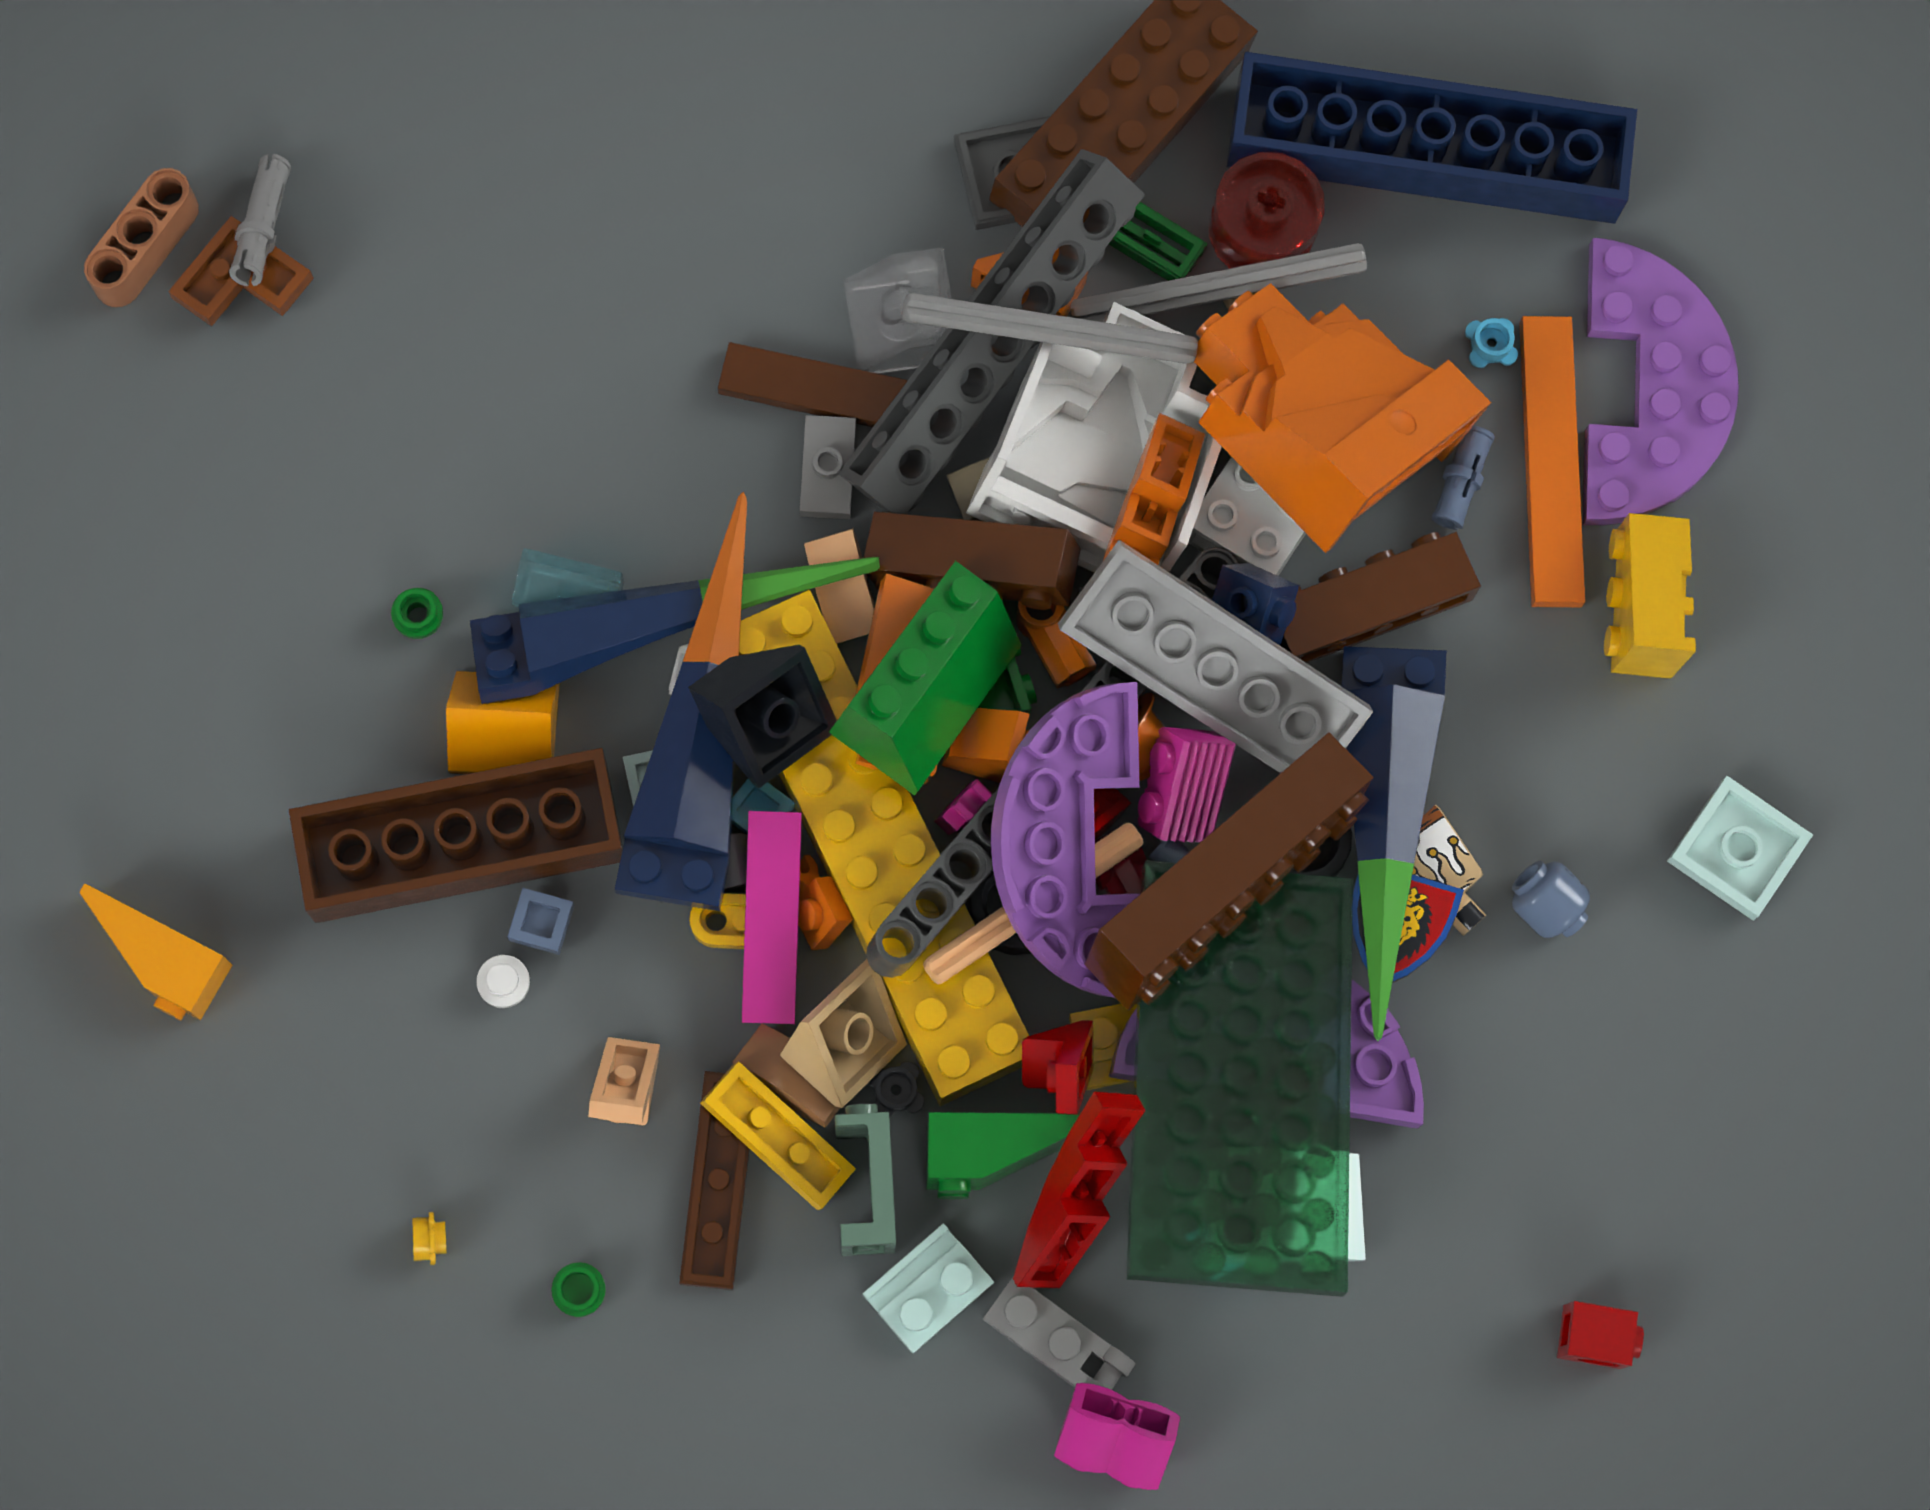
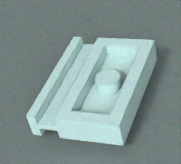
(928, 1288)

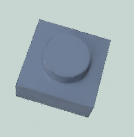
(541, 921)

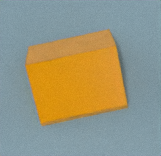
(500, 731)

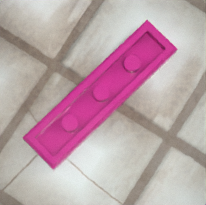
(771, 917)

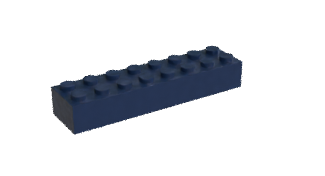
(1437, 137)

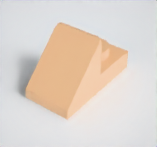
(625, 1082)

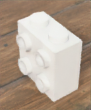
(1245, 522)

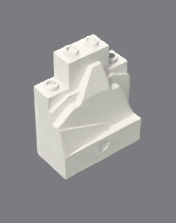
(1080, 439)

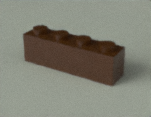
(1014, 559)
(1380, 596)

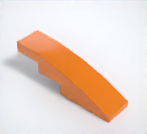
(1158, 488)

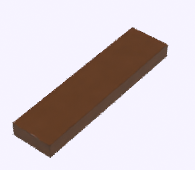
(806, 384)
(714, 1202)

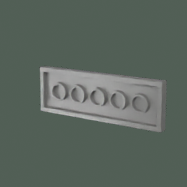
(1209, 661)

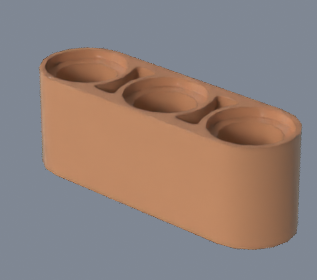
(141, 215)

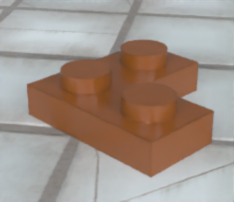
(209, 289)

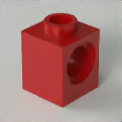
(1599, 1335)

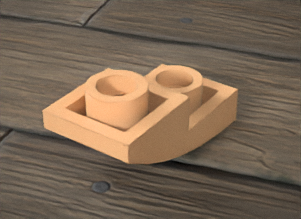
(845, 603)

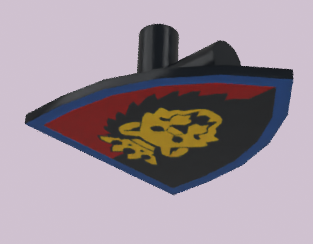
(1425, 927)

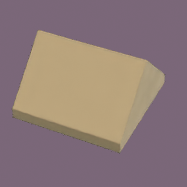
(847, 1037)

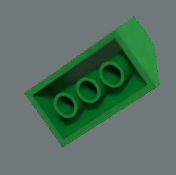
(931, 680)

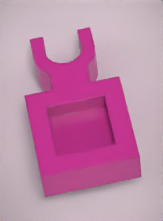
(963, 807)

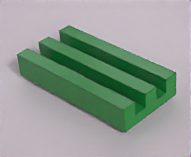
(1150, 259)

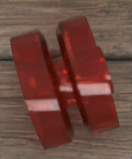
(1265, 210)

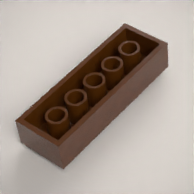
(1131, 98)
(456, 835)
(1229, 872)

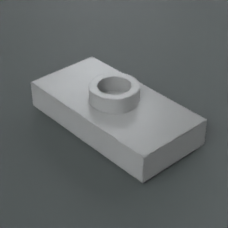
(826, 450)

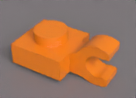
(821, 907)

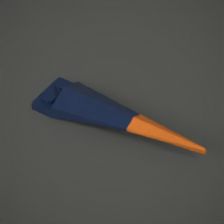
(683, 811)

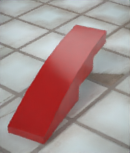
(1071, 1201)

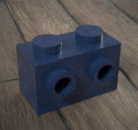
(1257, 598)

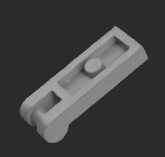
(1055, 1337)

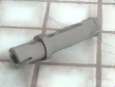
(256, 234)

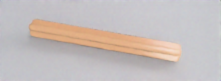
(997, 926)

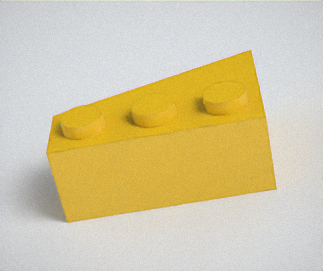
(1649, 596)

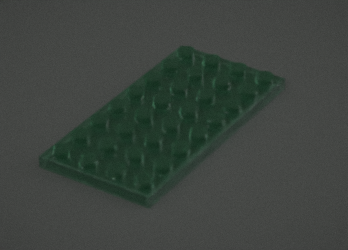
(1249, 1103)

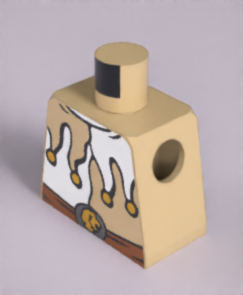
(1446, 860)

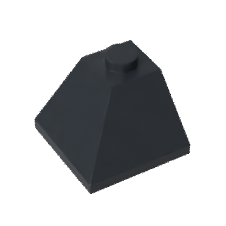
(765, 709)

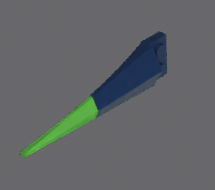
(566, 636)
(1399, 752)

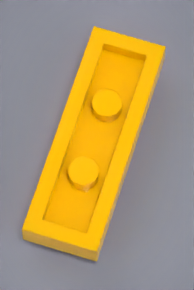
(778, 1135)

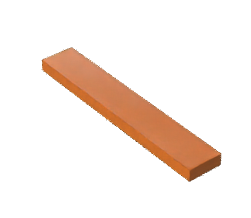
(1552, 462)

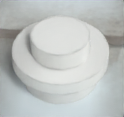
(503, 981)

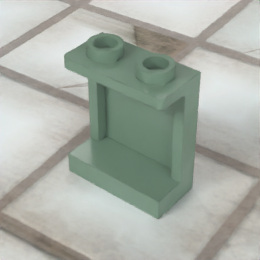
(880, 1234)

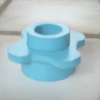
(1501, 332)

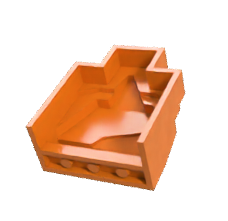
(1326, 408)

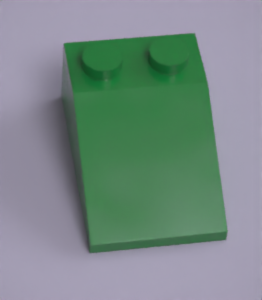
(982, 1148)

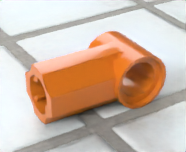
(1060, 654)

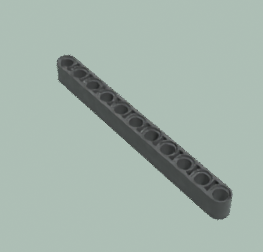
(974, 847)

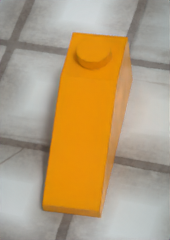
(165, 961)

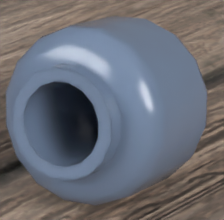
(1550, 899)

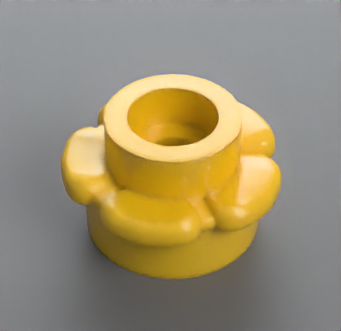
(428, 1238)

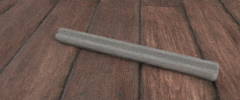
(1227, 283)
(1049, 328)

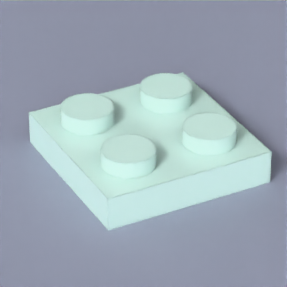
(1740, 848)

